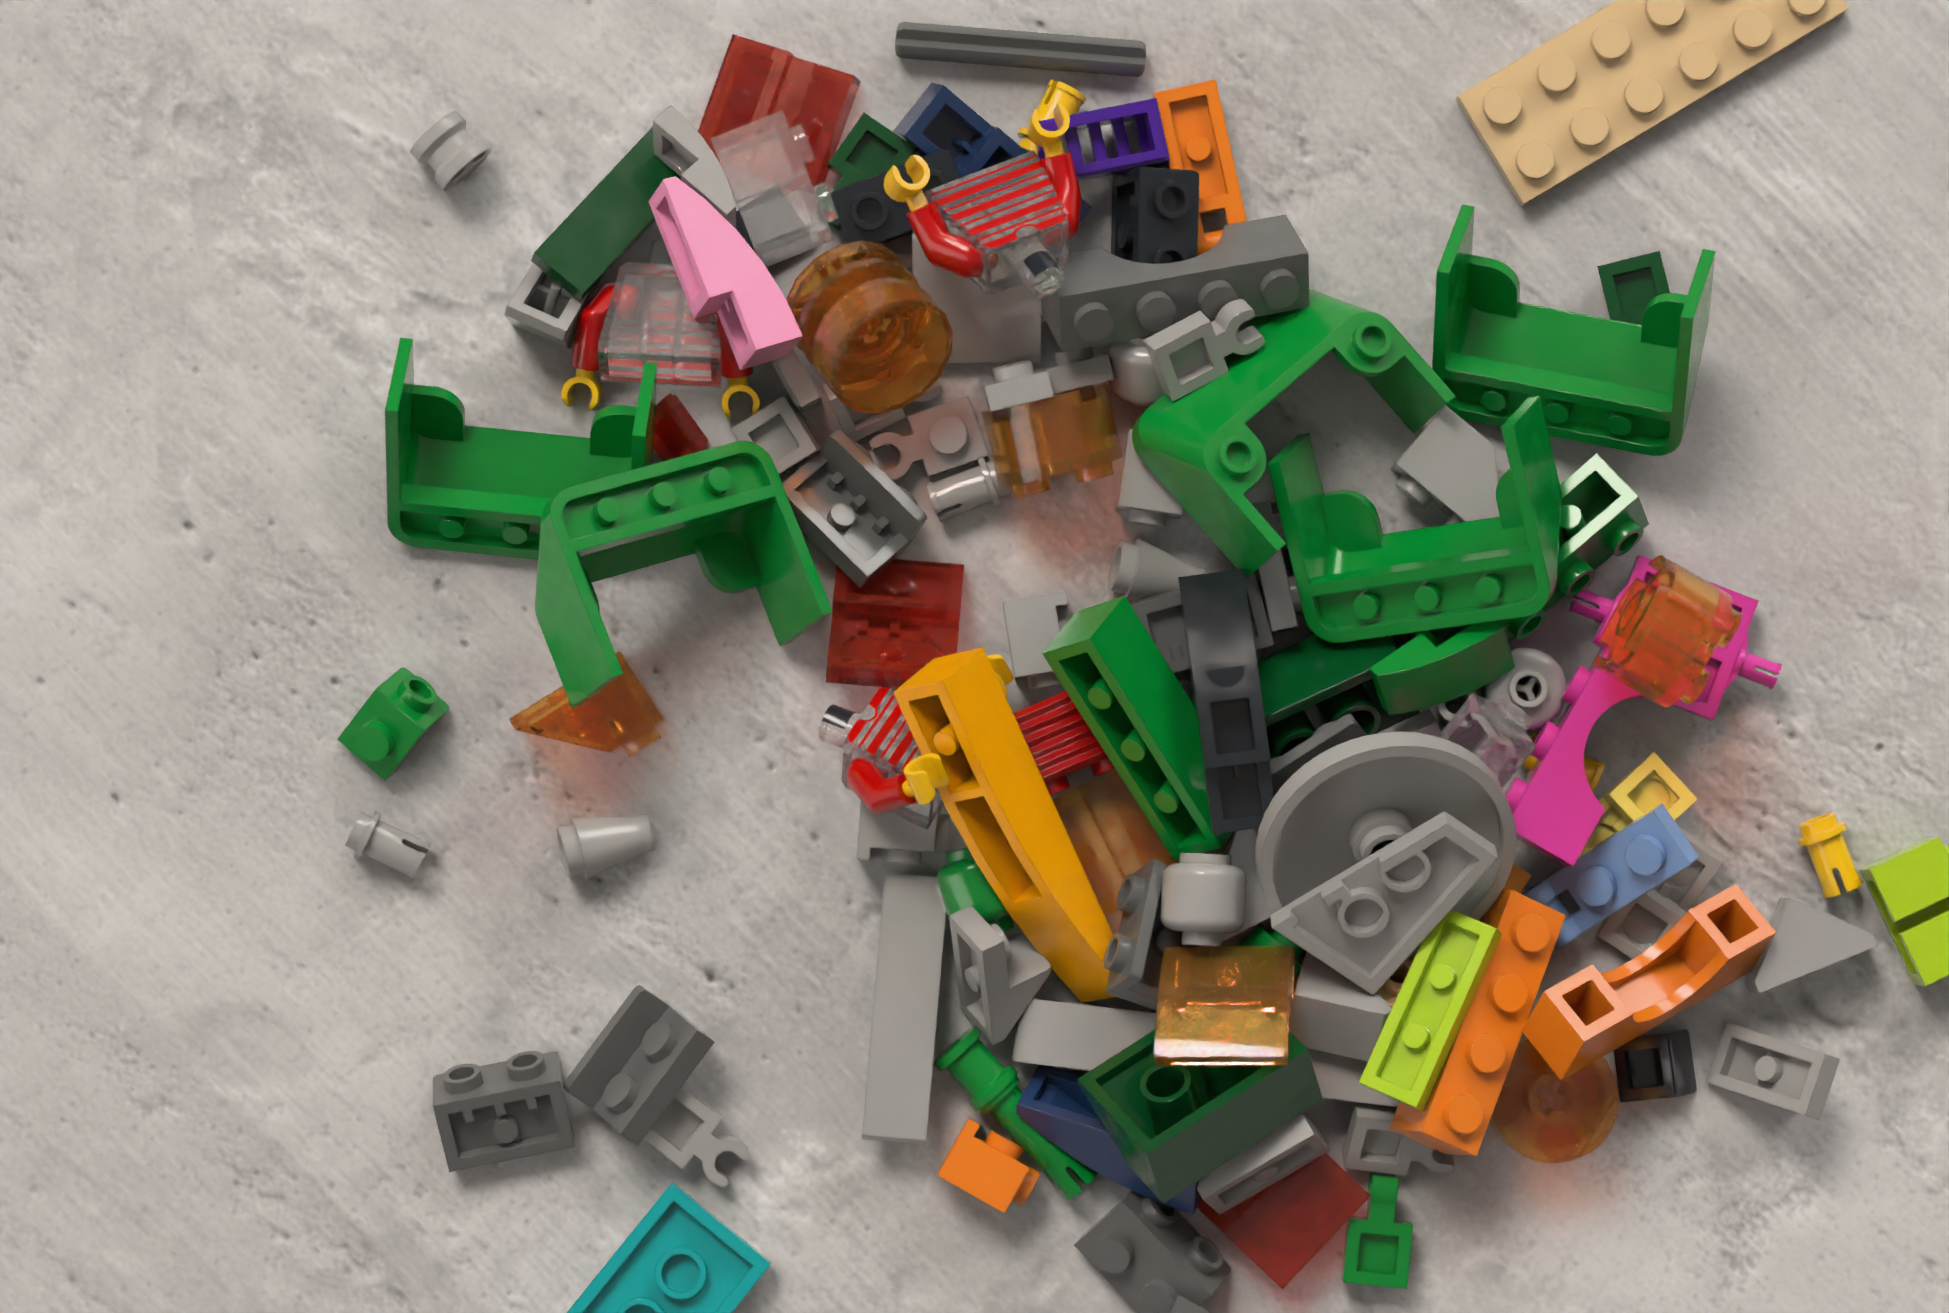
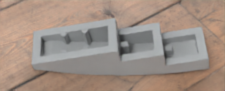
(904, 1010)

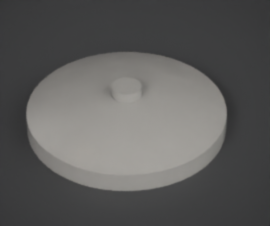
(1369, 796)

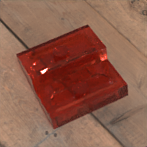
(767, 79)
(893, 622)
(1292, 1217)

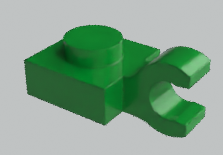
(1378, 1245)

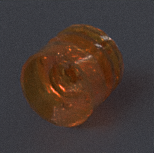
(869, 327)

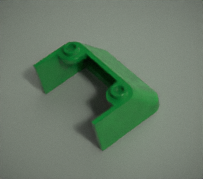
(1594, 374)
(1213, 458)
(489, 485)
(708, 504)
(1429, 578)

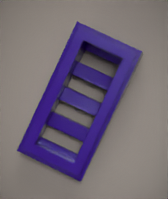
(1148, 130)

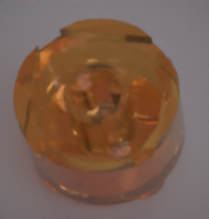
(1053, 440)
(1667, 634)
(1555, 1134)

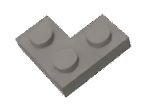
(1020, 384)

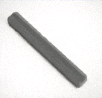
(1020, 49)

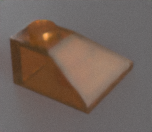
(612, 720)

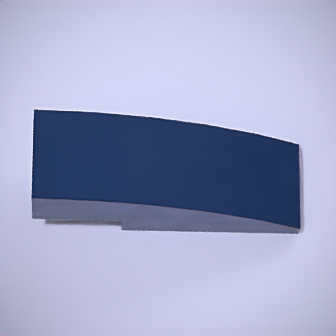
(945, 122)
(1066, 1118)

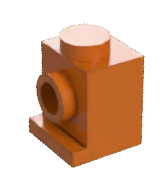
(988, 1167)

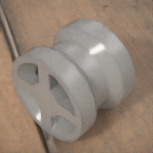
(450, 150)

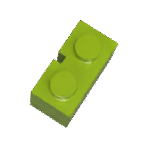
(1914, 905)

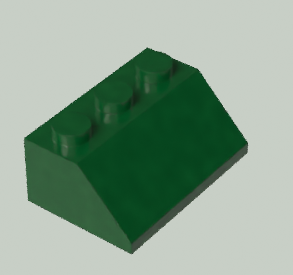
(1319, 685)
(1193, 1118)

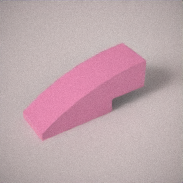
(723, 275)

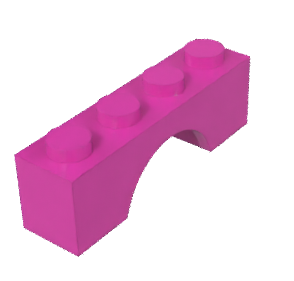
(1555, 803)

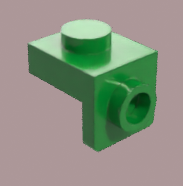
(393, 722)

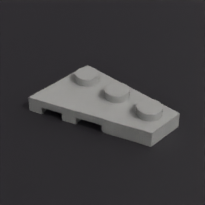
(1388, 902)

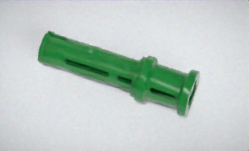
(995, 1091)

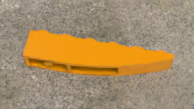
(1008, 815)

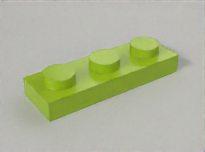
(1430, 1009)

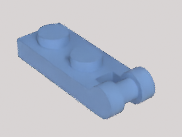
(1616, 871)

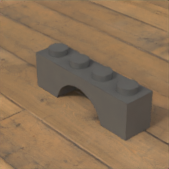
(1125, 300)

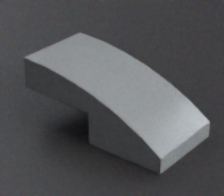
(693, 160)
(1660, 909)

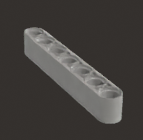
(1090, 1034)

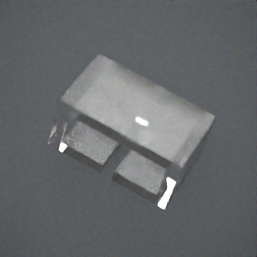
(774, 189)

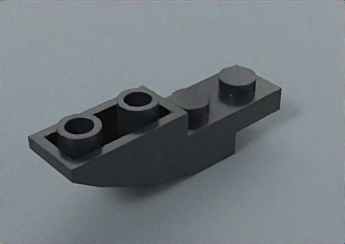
(1227, 699)

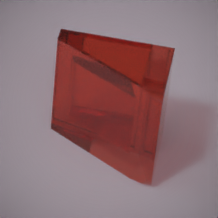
(676, 430)

